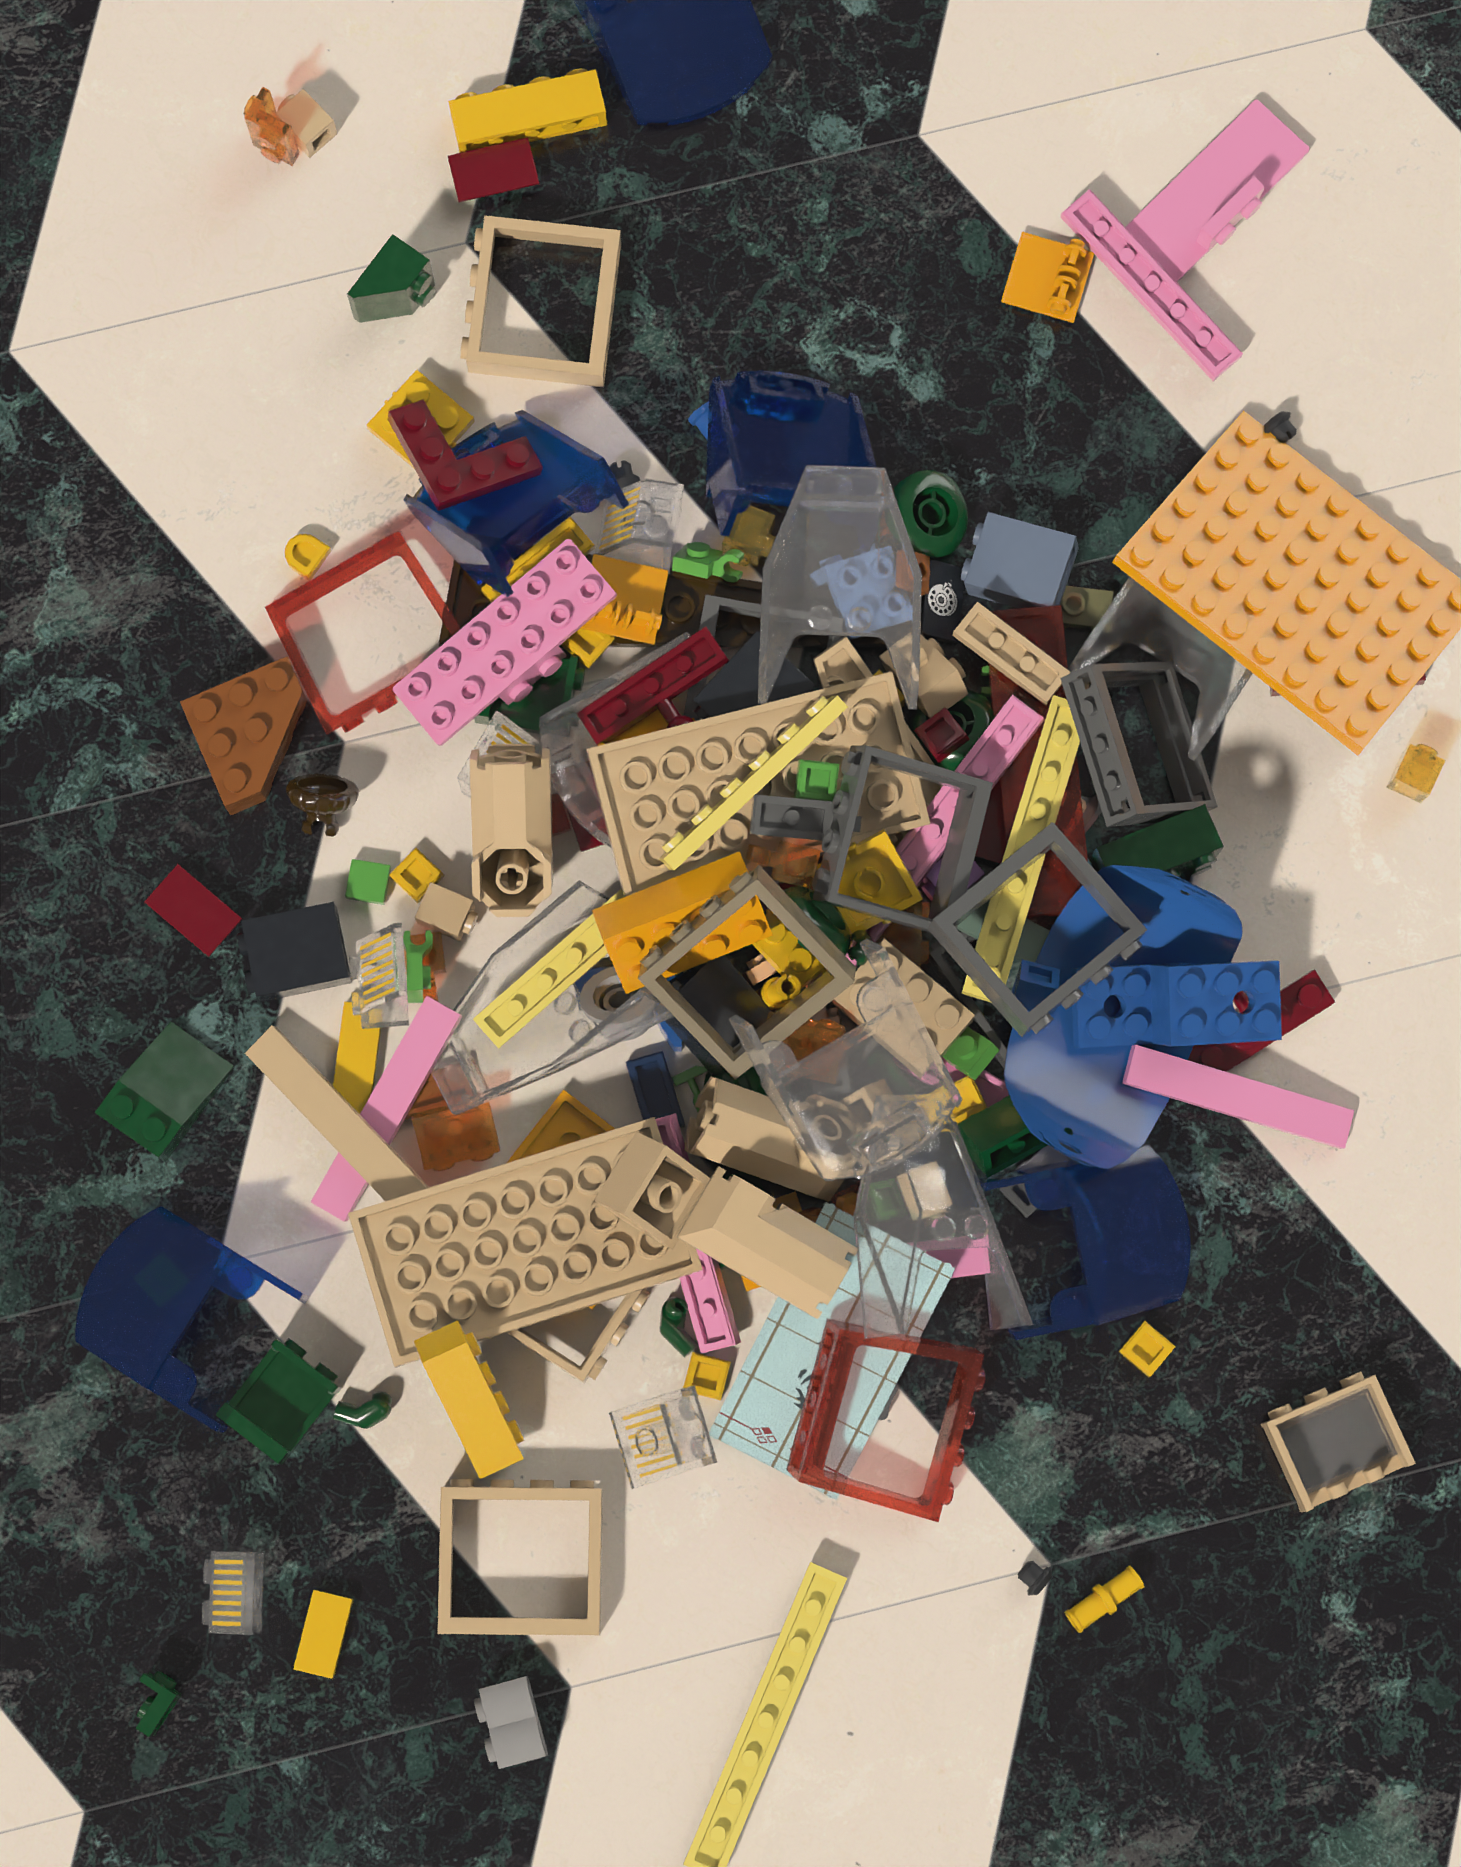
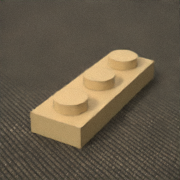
(1011, 653)

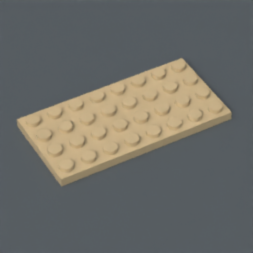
(664, 777)
(509, 1246)

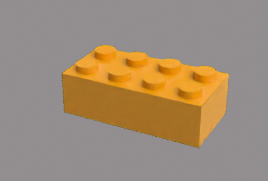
(650, 915)

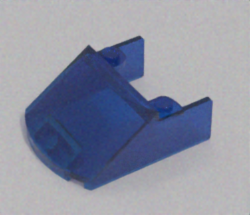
(678, 55)
(768, 431)
(501, 525)
(1127, 1236)
(149, 1295)

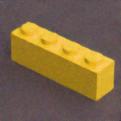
(530, 110)
(468, 1398)

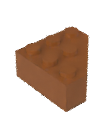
(247, 730)

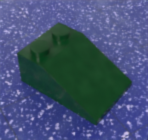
(165, 1091)

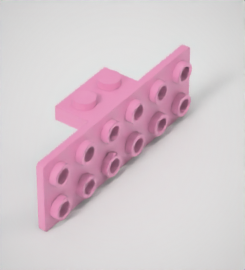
(1217, 190)
(506, 644)

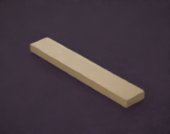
(333, 1116)

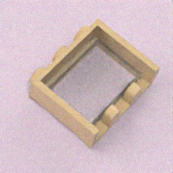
(1337, 1441)

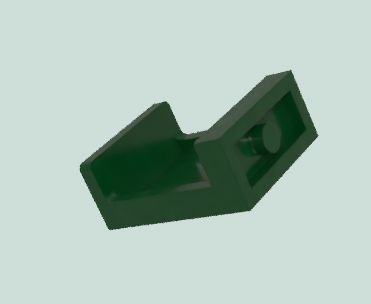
(545, 696)
(280, 1400)

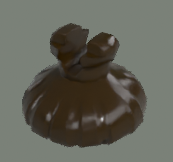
(321, 799)

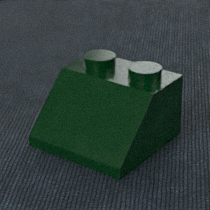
(392, 283)

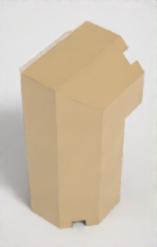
(511, 828)
(751, 1136)
(767, 1244)

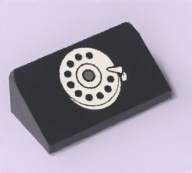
(943, 603)

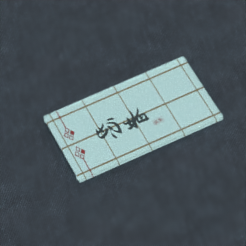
(773, 1382)

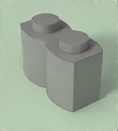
(511, 1722)

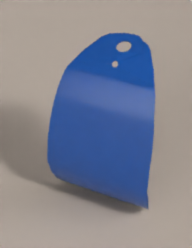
(1083, 1087)

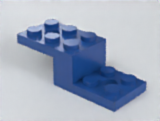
(1180, 1005)

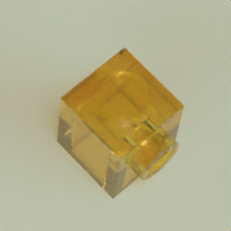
(751, 535)
(1416, 772)

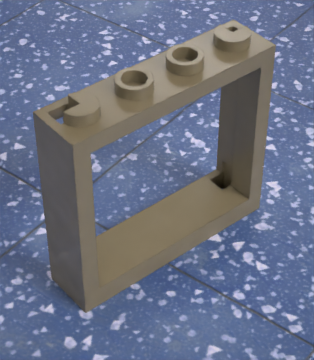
(712, 914)

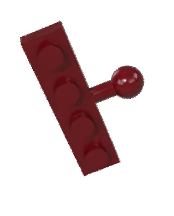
(654, 688)
(1299, 1003)

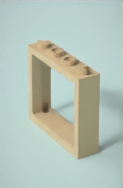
(531, 367)
(594, 1361)
(504, 1490)

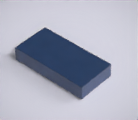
(654, 1087)

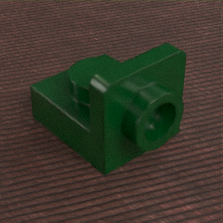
(156, 1710)

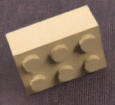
(939, 1010)

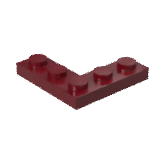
(459, 480)

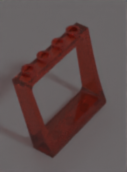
(328, 581)
(825, 1398)

